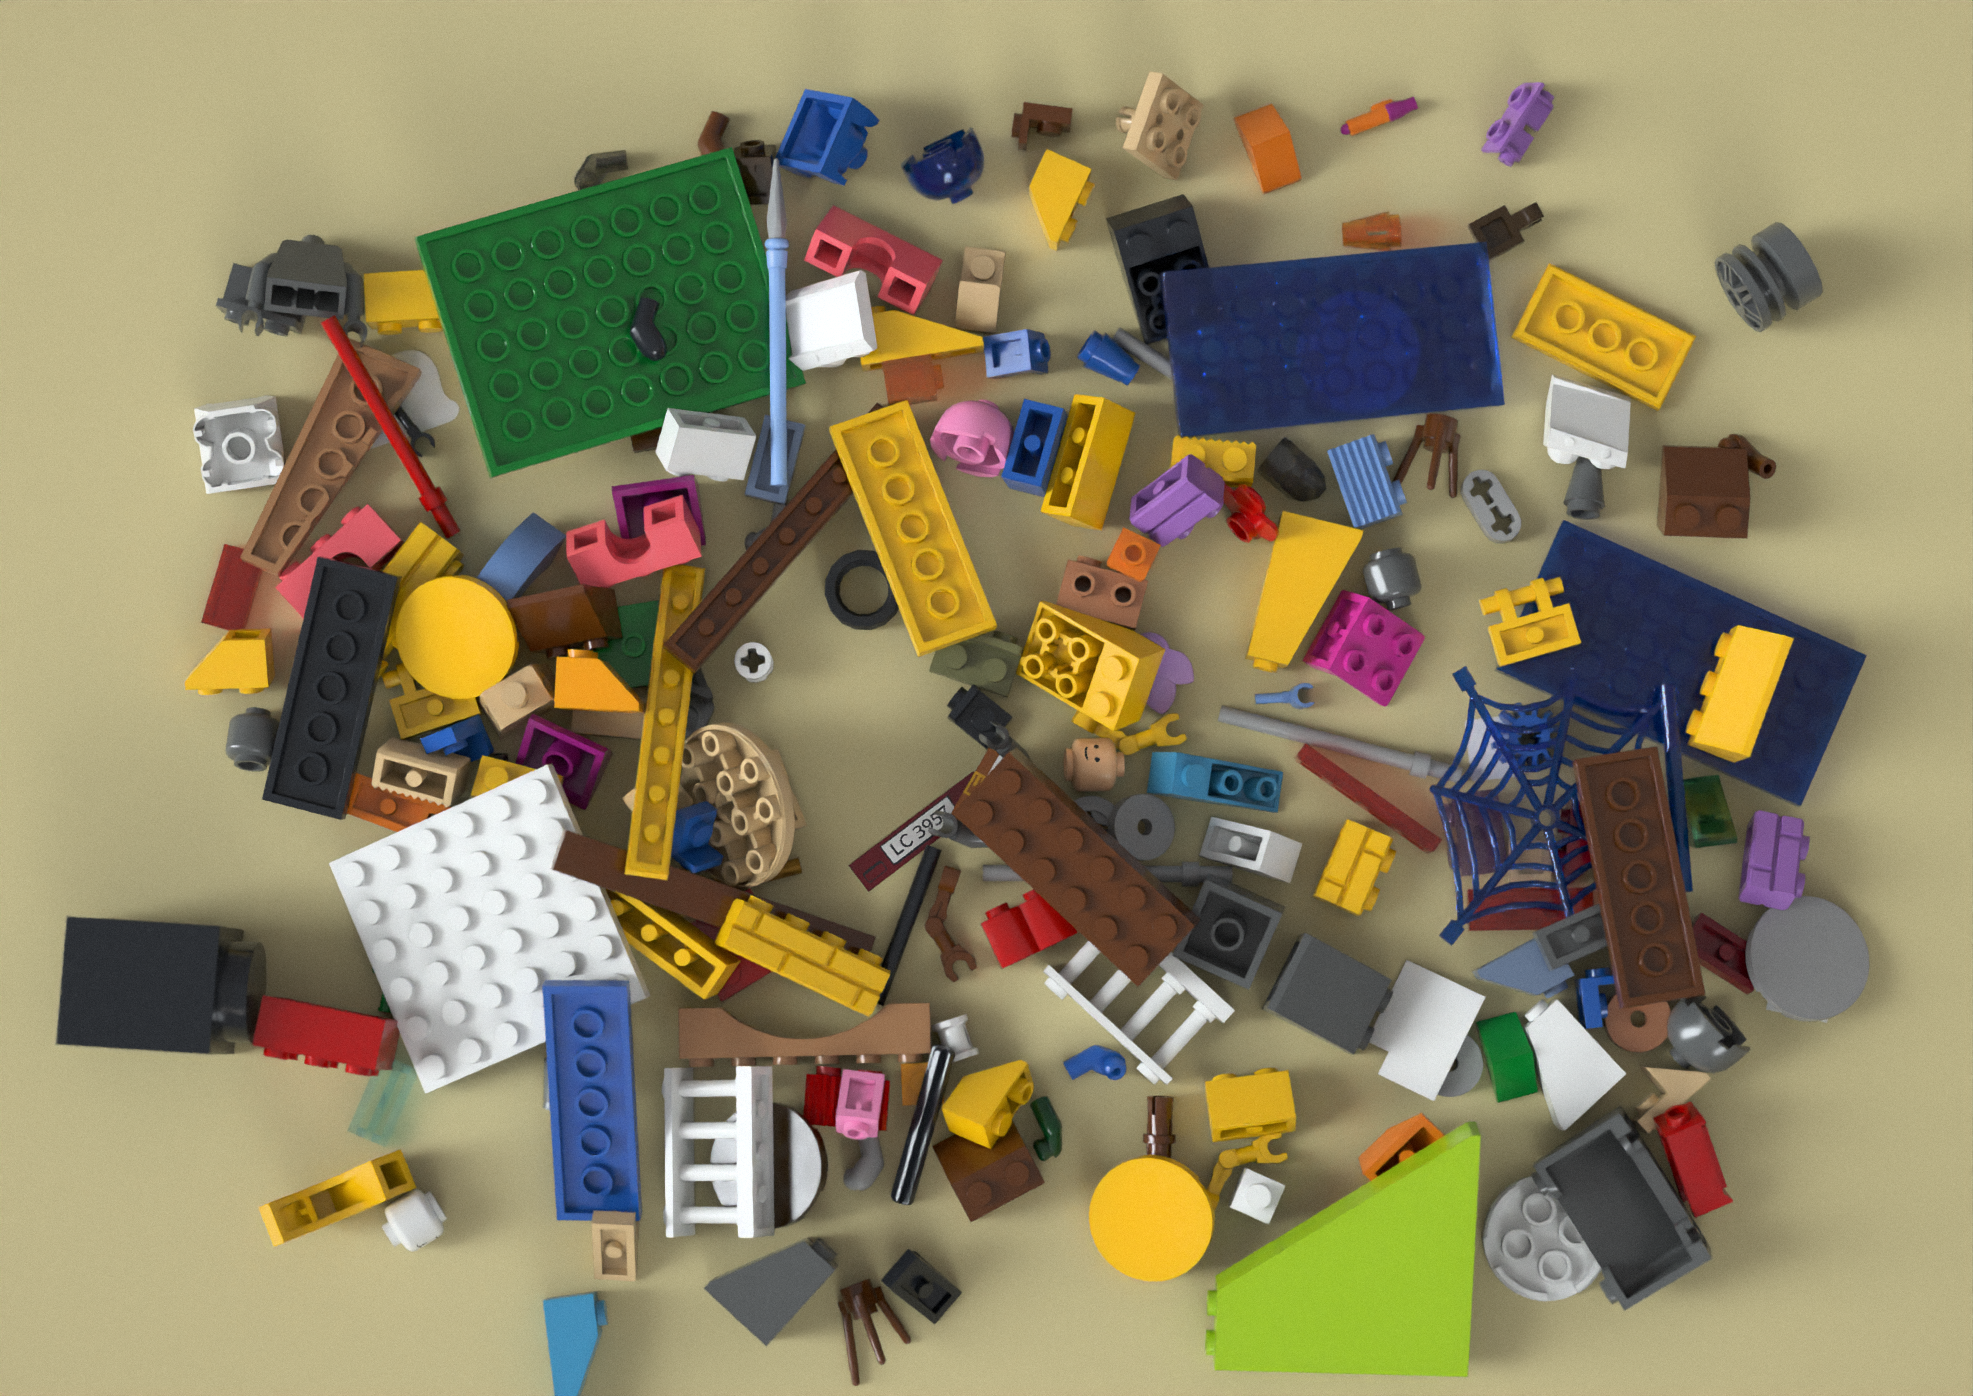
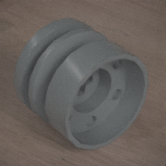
(1768, 276)

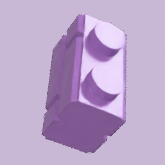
(1177, 501)
(1773, 860)

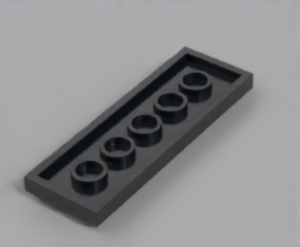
(331, 687)

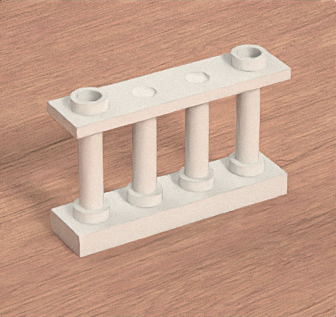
(1176, 980)
(754, 1151)

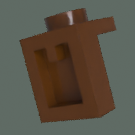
(1046, 118)

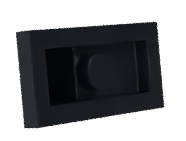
(921, 1285)

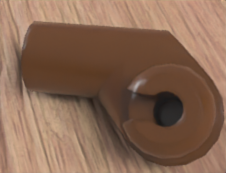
(711, 136)
(1757, 462)

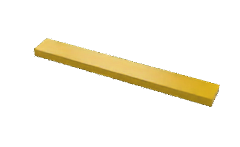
(663, 730)

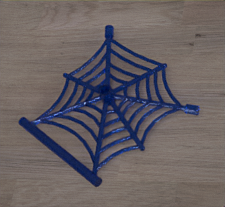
(1675, 785)

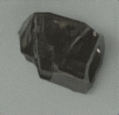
(1293, 472)

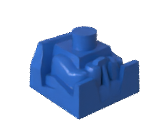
(826, 136)

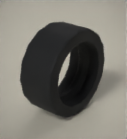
(832, 592)

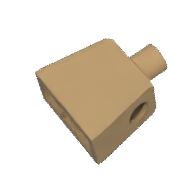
(517, 697)

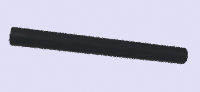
(909, 915)

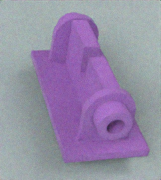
(1527, 106)

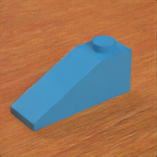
(573, 1337)

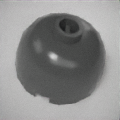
(1704, 1037)

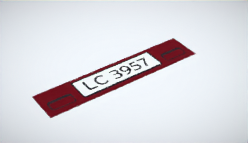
(906, 840)

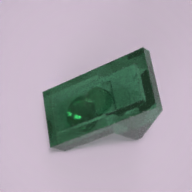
(1708, 813)

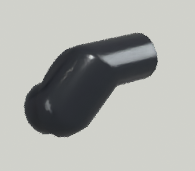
(644, 331)

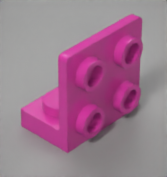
(1364, 646)

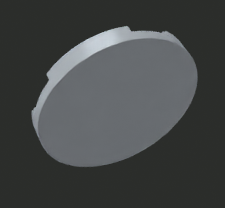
(1808, 959)

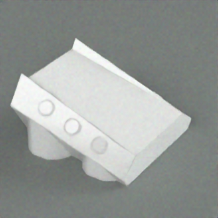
(830, 322)
(1586, 424)
(239, 443)

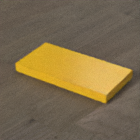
(1603, 337)

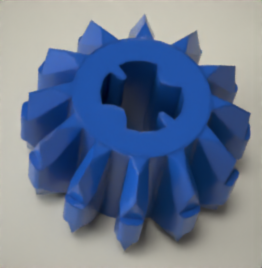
(1528, 719)

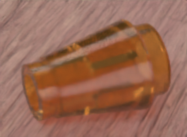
(1373, 232)

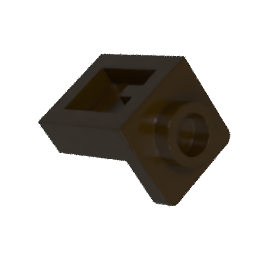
(756, 169)

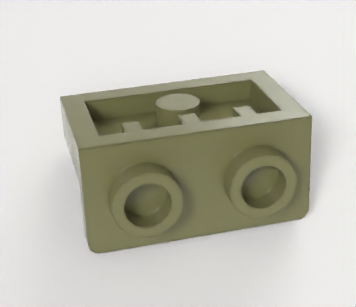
(981, 661)

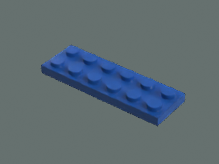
(592, 1097)

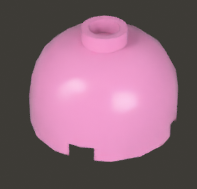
(975, 436)

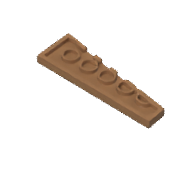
(325, 456)

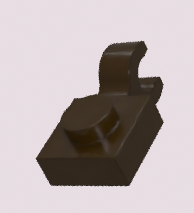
(1503, 230)

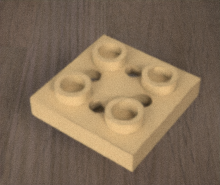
(1161, 125)

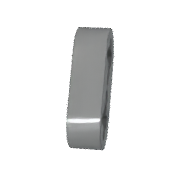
(1499, 501)

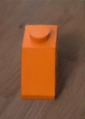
(1398, 1144)

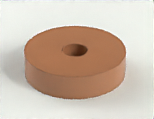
(1632, 1038)

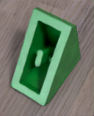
(1507, 1056)

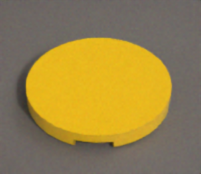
(456, 636)
(1151, 1218)

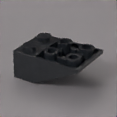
(1154, 242)

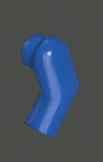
(1099, 1060)

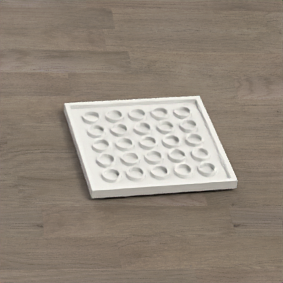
(475, 922)

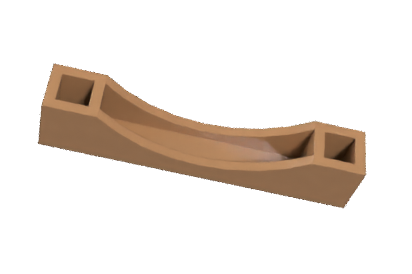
(718, 1034)

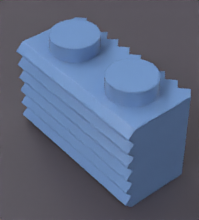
(1366, 481)

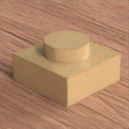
(1528, 856)

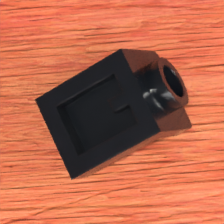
(973, 713)

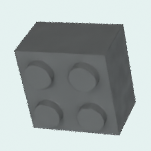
(1231, 931)

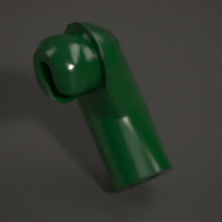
(1051, 1127)

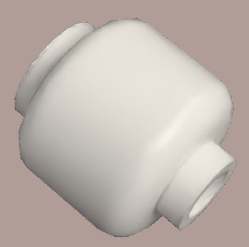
(414, 1220)

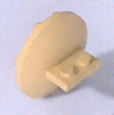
(752, 801)

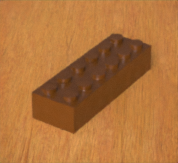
(1076, 866)

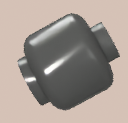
(1392, 578)
(252, 739)

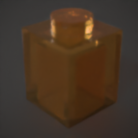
(912, 379)

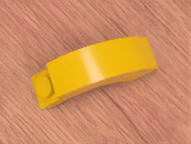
(337, 1198)

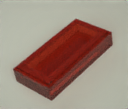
(231, 591)

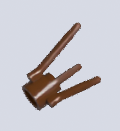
(1438, 435)
(861, 1301)

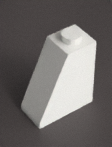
(1568, 1062)

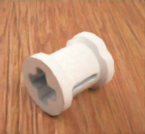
(743, 654)
(956, 1036)

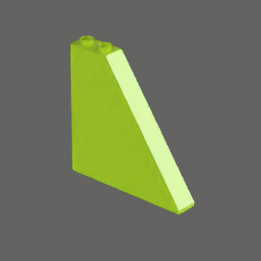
(1365, 1282)

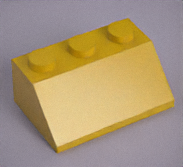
(1738, 692)

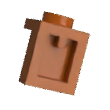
(1133, 555)

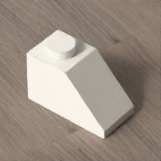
(1251, 849)

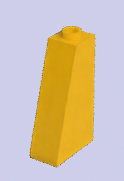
(1297, 582)

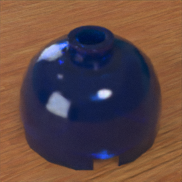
(947, 167)

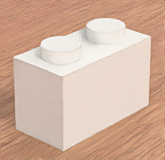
(705, 444)

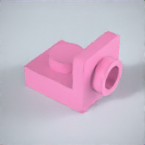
(859, 1104)

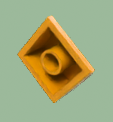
(592, 685)

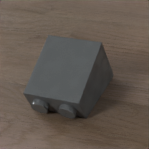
(1328, 994)
(775, 1286)

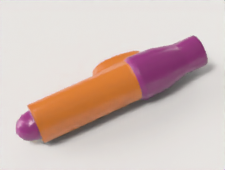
(1380, 113)

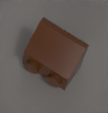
(1704, 492)
(567, 619)
(987, 1176)

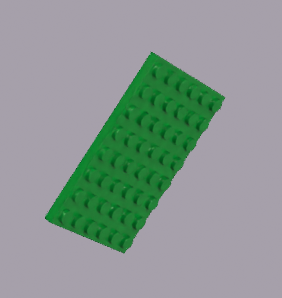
(548, 298)

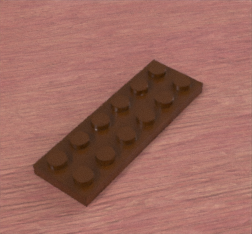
(1638, 877)

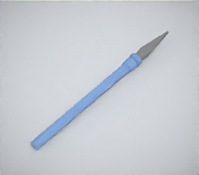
(777, 264)

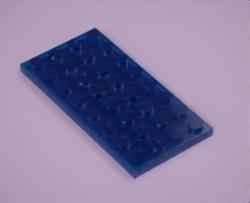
(1332, 339)
(1662, 627)

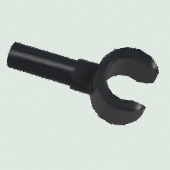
(412, 429)

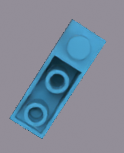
(1214, 781)

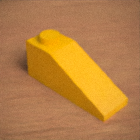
(910, 336)

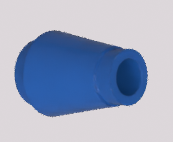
(1107, 358)

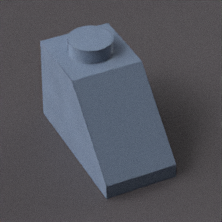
(1525, 972)

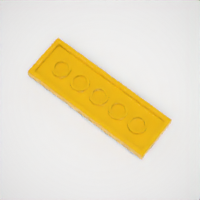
(912, 528)

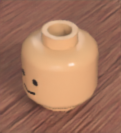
(1093, 764)

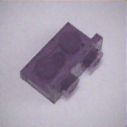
(1479, 833)

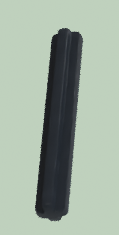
(922, 1124)

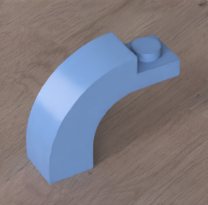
(522, 557)

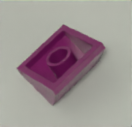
(633, 497)
(573, 757)

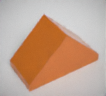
(1268, 148)

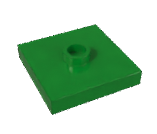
(633, 652)

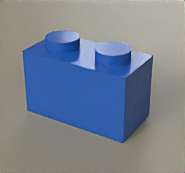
(1034, 447)

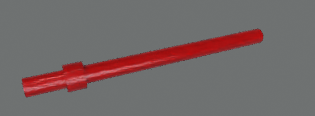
(431, 497)

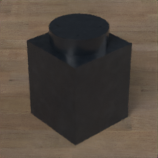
(159, 986)

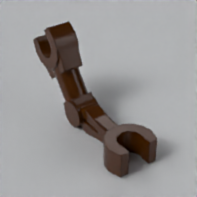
(936, 929)

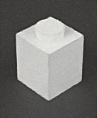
(1256, 1195)

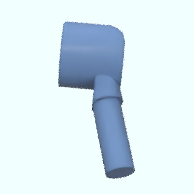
(1285, 697)

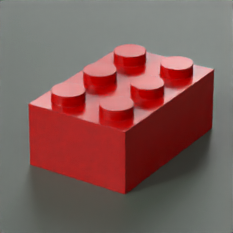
(326, 1036)

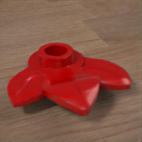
(1247, 514)

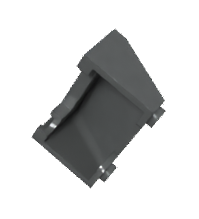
(1623, 1208)

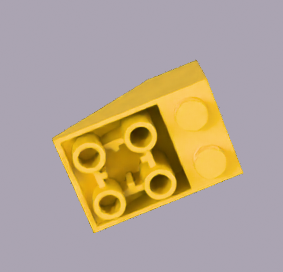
(1090, 664)

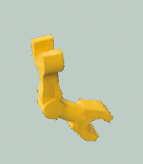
(1132, 743)
(1231, 1158)

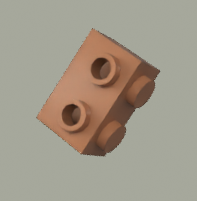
(1101, 592)

